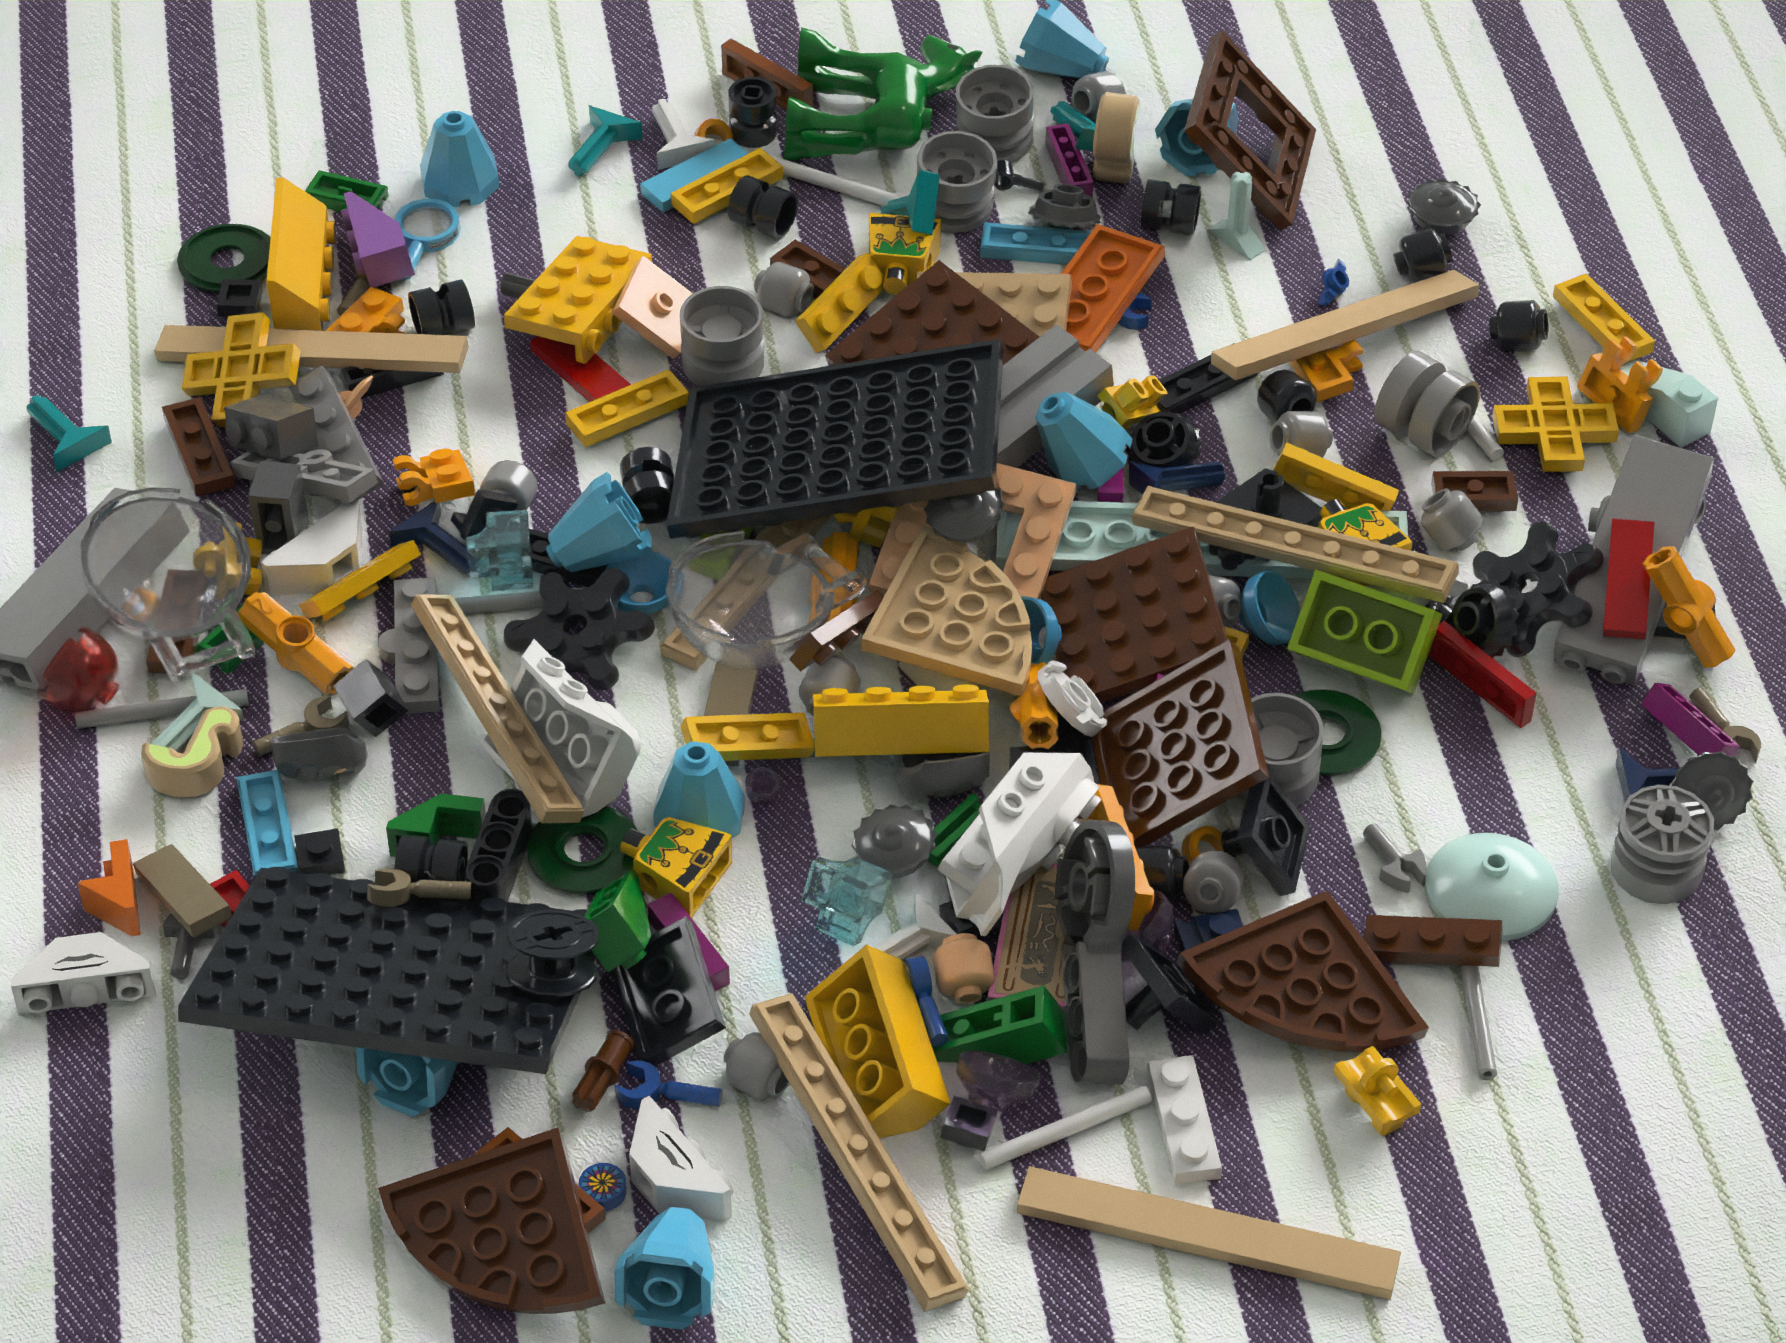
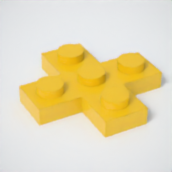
(241, 366)
(1555, 424)

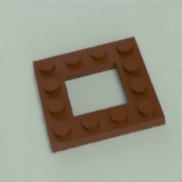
(1230, 74)

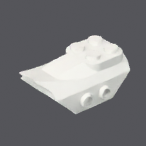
(583, 736)
(1023, 825)

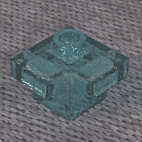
(502, 551)
(847, 896)

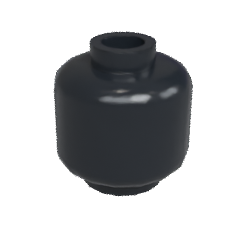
(1423, 254)
(1519, 325)
(1283, 393)
(1164, 869)

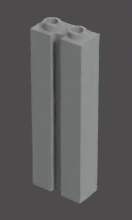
(1044, 368)
(1656, 486)
(48, 611)

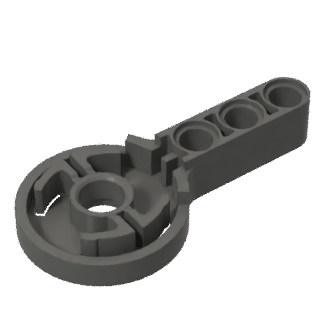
(1094, 913)

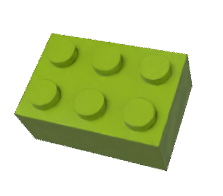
(1364, 631)

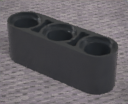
(500, 846)

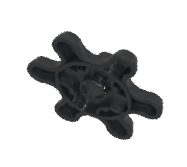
(1556, 577)
(605, 628)

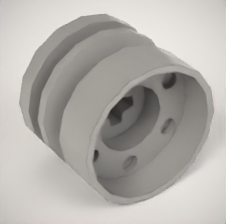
(998, 108)
(965, 181)
(1662, 844)

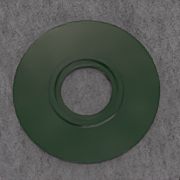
(197, 251)
(1360, 728)
(560, 872)

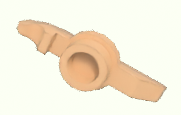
(352, 399)

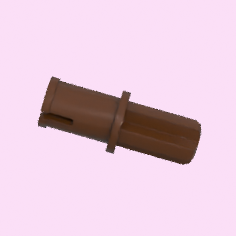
(602, 1070)

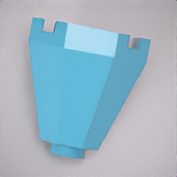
(1061, 44)
(1177, 146)
(458, 161)
(1081, 440)
(598, 529)
(700, 790)
(405, 1080)
(667, 1271)

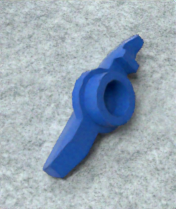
(1334, 281)

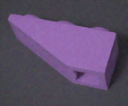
(375, 242)

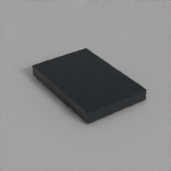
(669, 995)

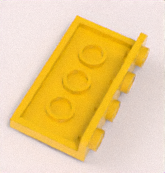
(576, 296)

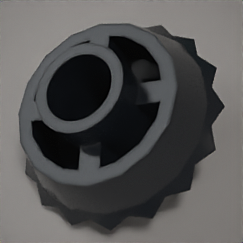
(1164, 441)
(1486, 616)

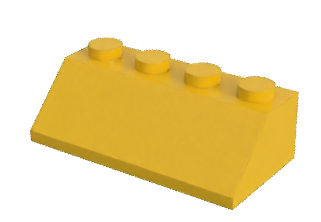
(299, 259)
(901, 721)
(879, 1041)

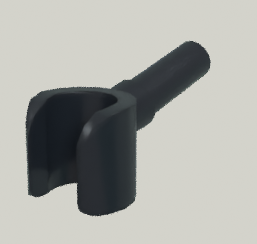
(1006, 178)

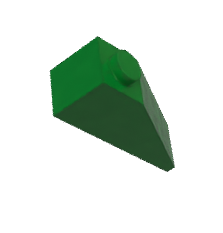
(621, 922)
(1017, 1026)

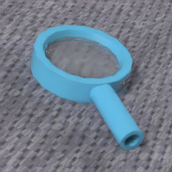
(427, 226)

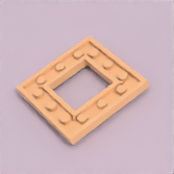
(1044, 511)

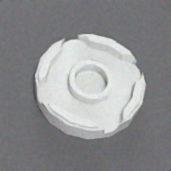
(1072, 698)

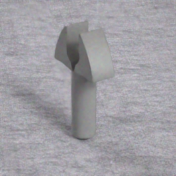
(1391, 873)

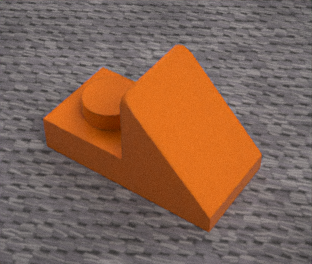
(114, 896)

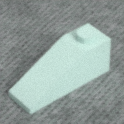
(1680, 405)

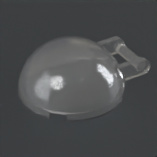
(169, 574)
(752, 600)

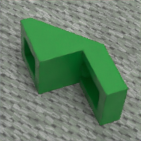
(436, 817)

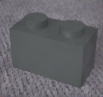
(271, 426)
(277, 504)

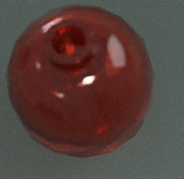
(81, 674)

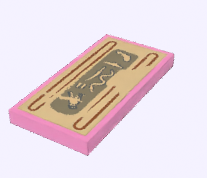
(1030, 940)

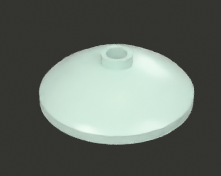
(1493, 880)

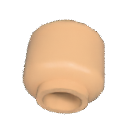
(963, 968)

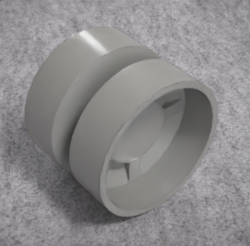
(721, 336)
(1427, 403)
(1290, 743)

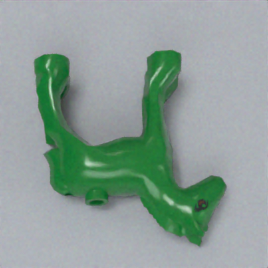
(891, 78)

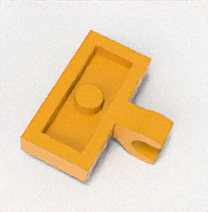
(372, 312)
(1330, 369)

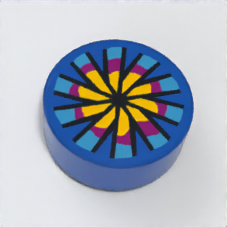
(604, 1184)

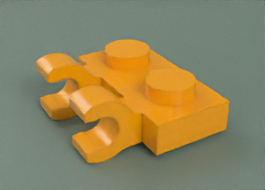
(1607, 383)
(437, 477)

